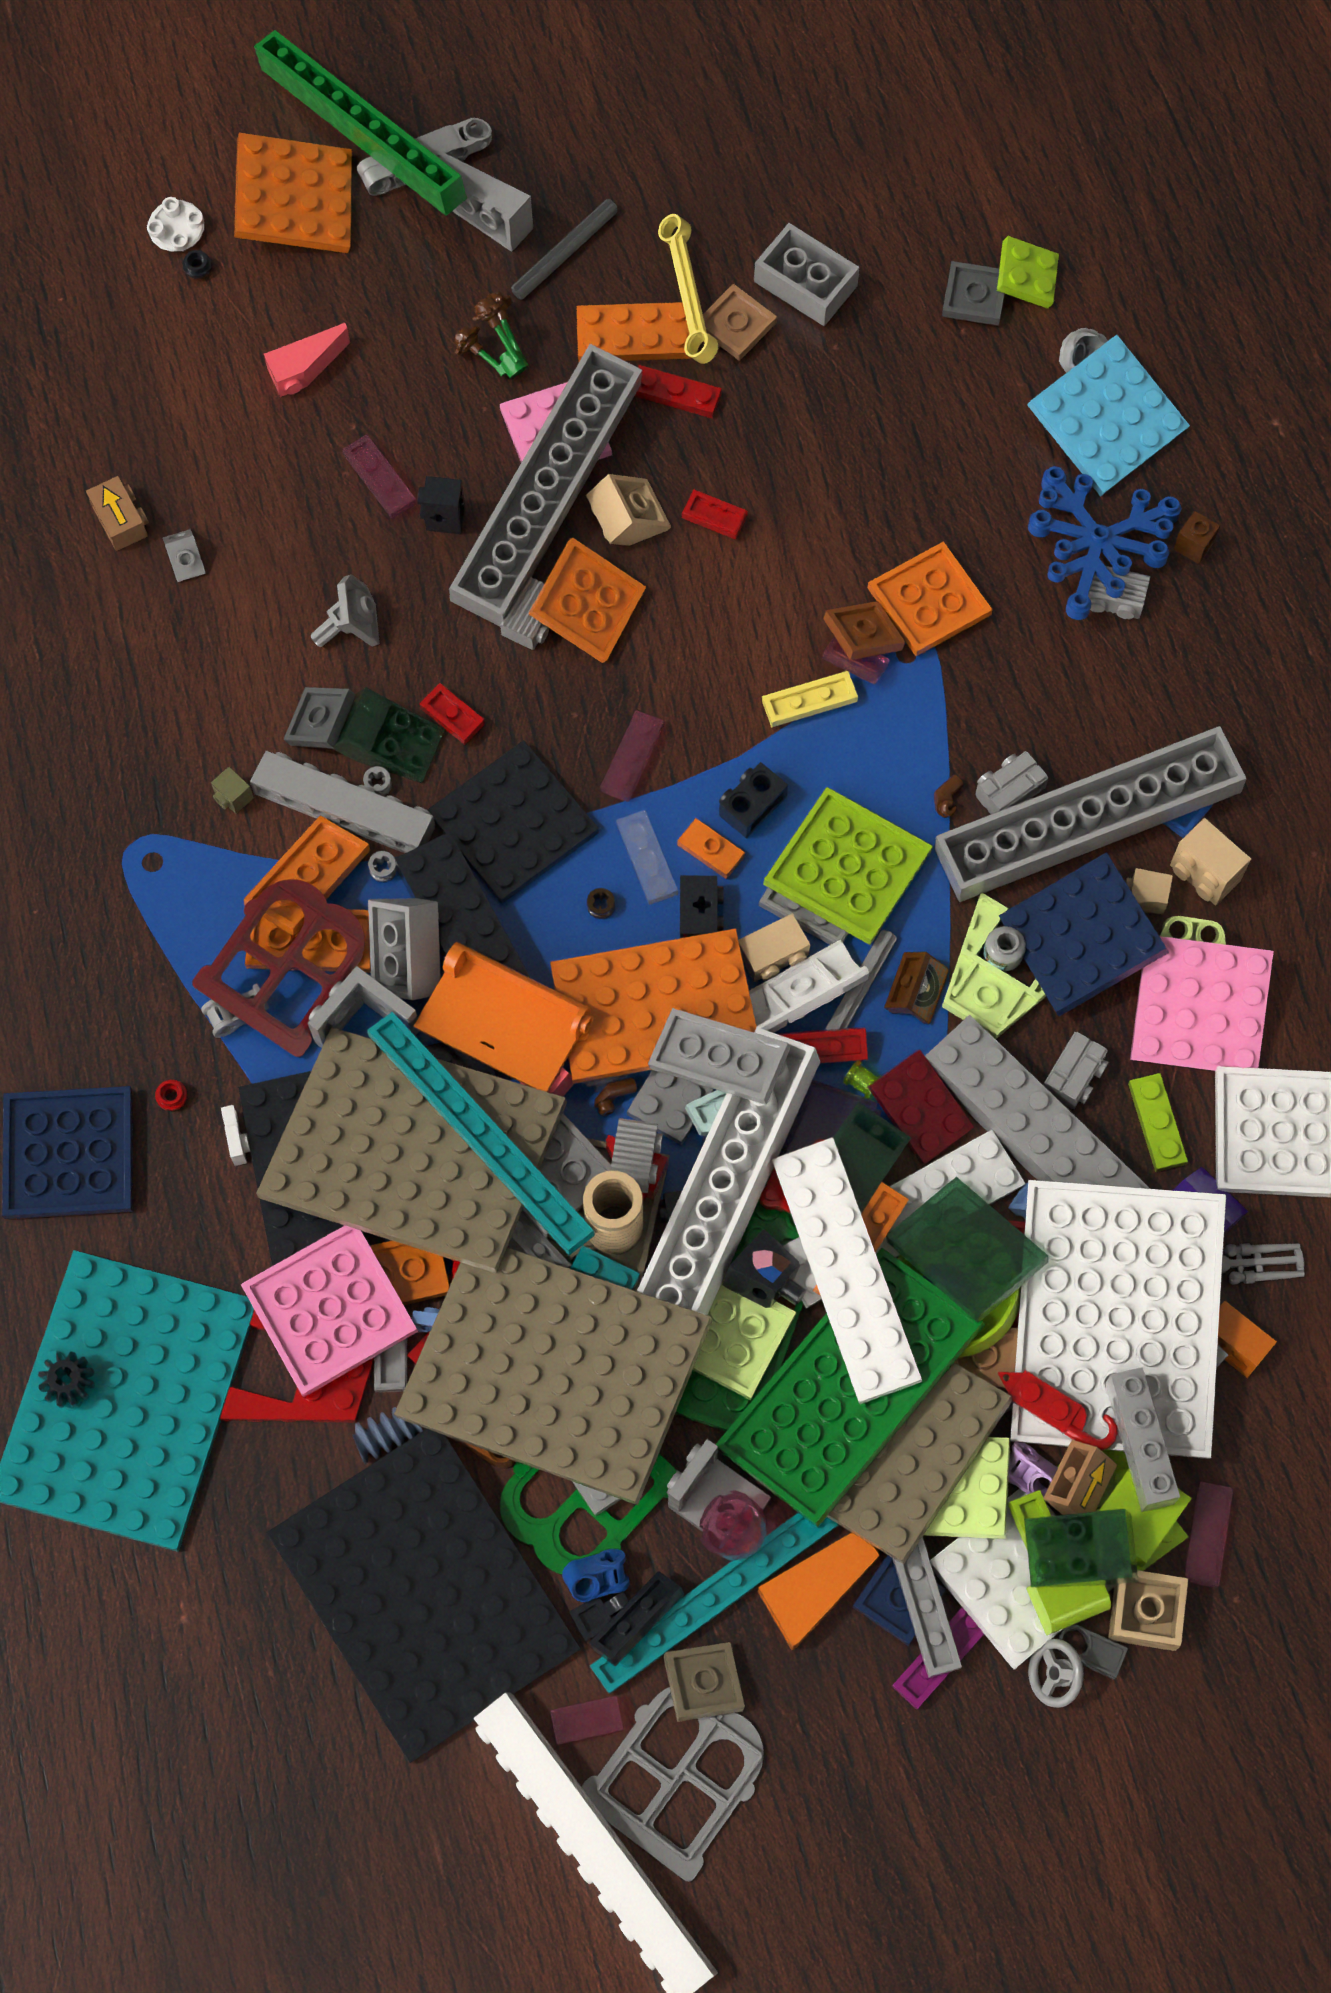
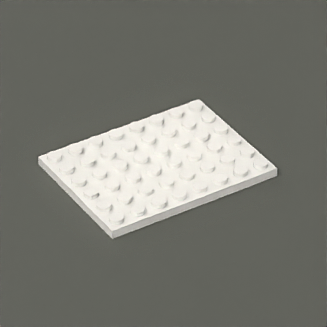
(1122, 1291)

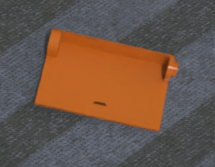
(500, 1007)

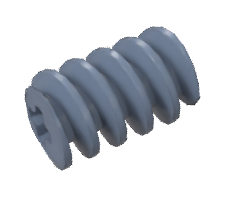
(383, 1435)

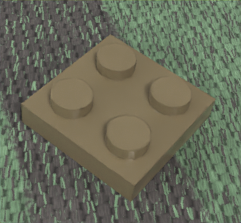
(703, 1681)

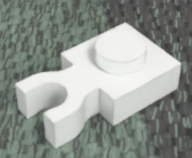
(237, 1142)

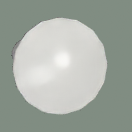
(175, 225)

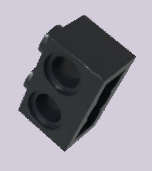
(759, 803)

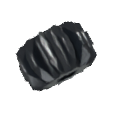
(57, 1389)

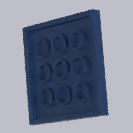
(1084, 934)
(67, 1152)

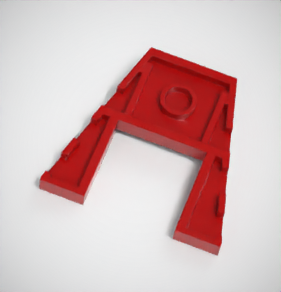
(331, 1403)

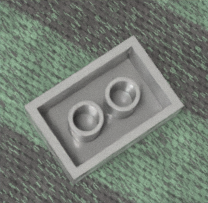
(806, 274)

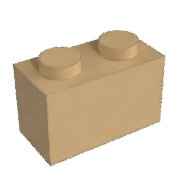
(774, 948)

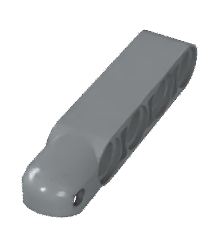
(454, 140)

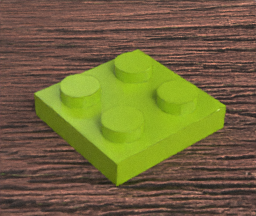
(1027, 272)

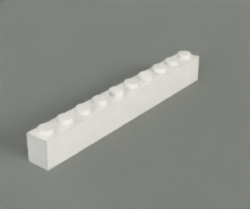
(594, 1845)

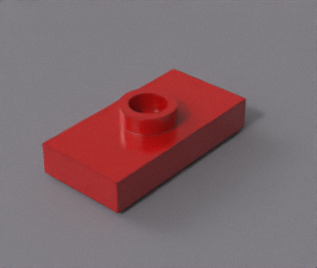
(714, 514)

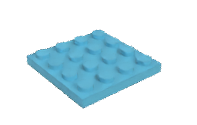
(1108, 415)

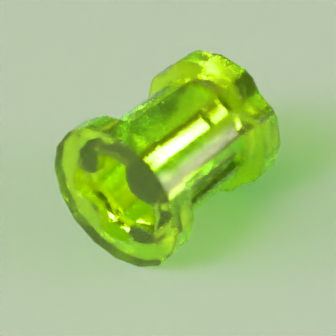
(860, 1078)

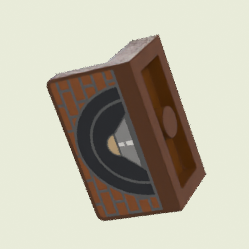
(917, 986)

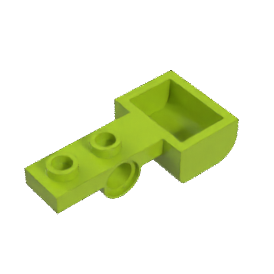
(1057, 1606)

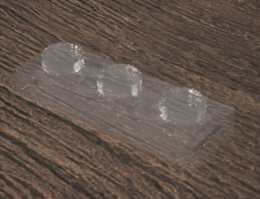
(647, 857)

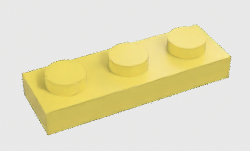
(809, 699)

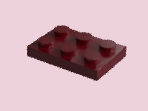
(920, 1106)

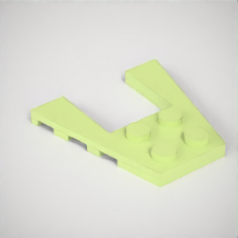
(982, 989)

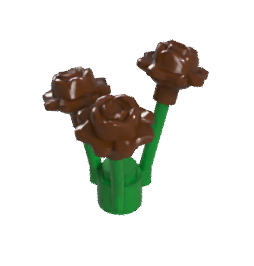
(494, 312)

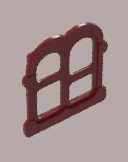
(317, 916)

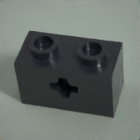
(442, 504)
(695, 893)

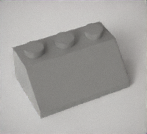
(405, 946)

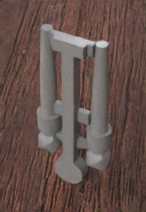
(1249, 1277)

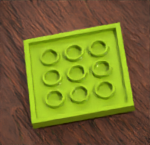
(848, 865)

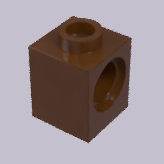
(1196, 537)

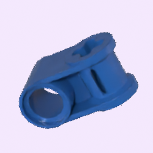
(598, 1575)

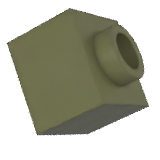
(231, 791)

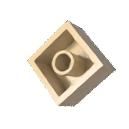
(1209, 862)
(1149, 1611)

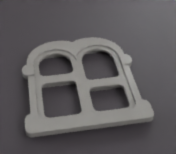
(640, 1828)

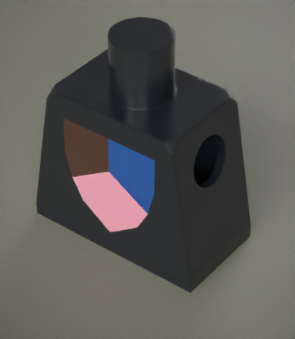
(765, 1273)

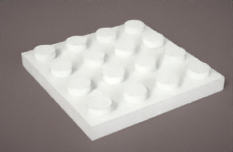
(1273, 1131)
(991, 1586)

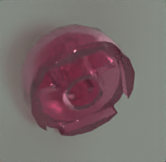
(733, 1526)

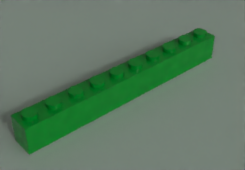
(361, 123)

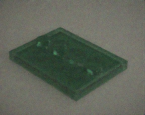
(967, 1249)

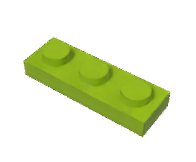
(1157, 1122)

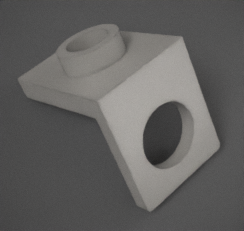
(184, 555)

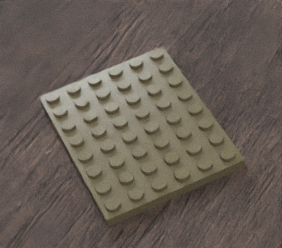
(390, 1165)
(556, 1371)

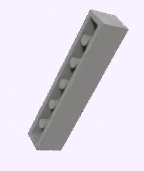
(344, 804)

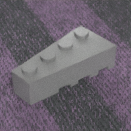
(493, 205)

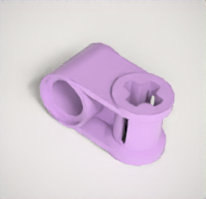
(1030, 1469)

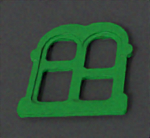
(545, 1532)

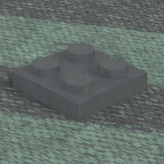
(973, 294)
(319, 717)

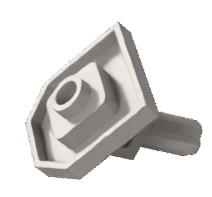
(351, 614)

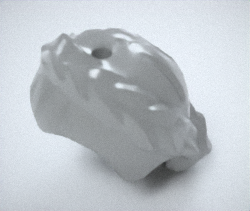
(1079, 346)

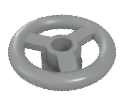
(1059, 1673)

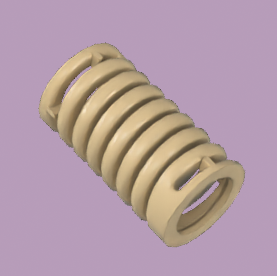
(614, 1190)

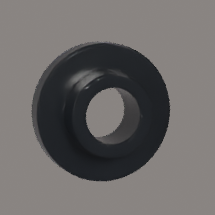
(197, 257)

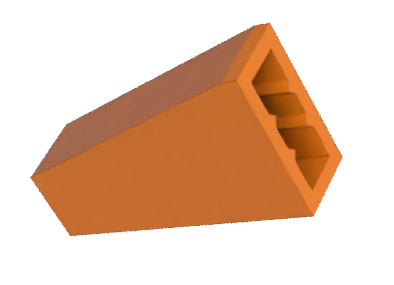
(815, 1586)

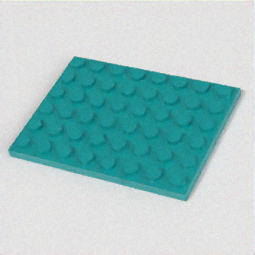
(145, 1433)

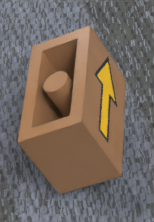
(117, 513)
(1080, 1479)

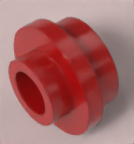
(167, 1087)

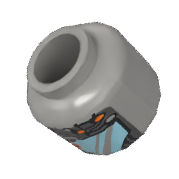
(1004, 948)

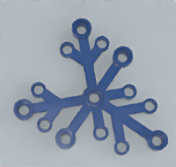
(1099, 537)

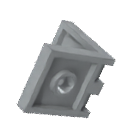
(349, 997)
(703, 1481)

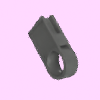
(1100, 1653)

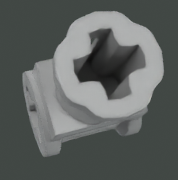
(230, 1022)

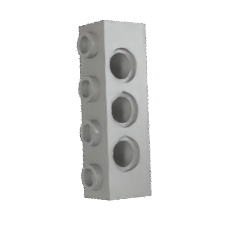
(1142, 1439)

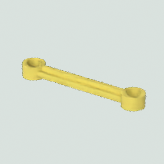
(688, 289)

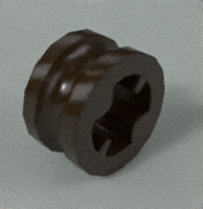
(610, 903)

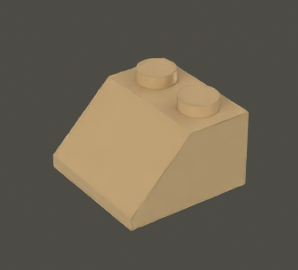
(627, 509)

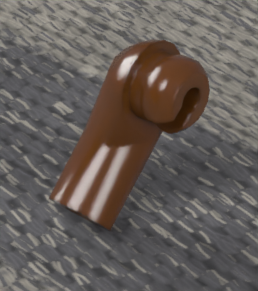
(944, 796)
(611, 1092)

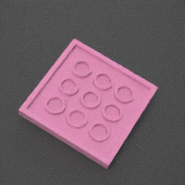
(1202, 1006)
(329, 1308)

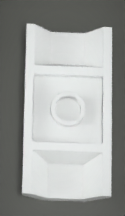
(805, 987)

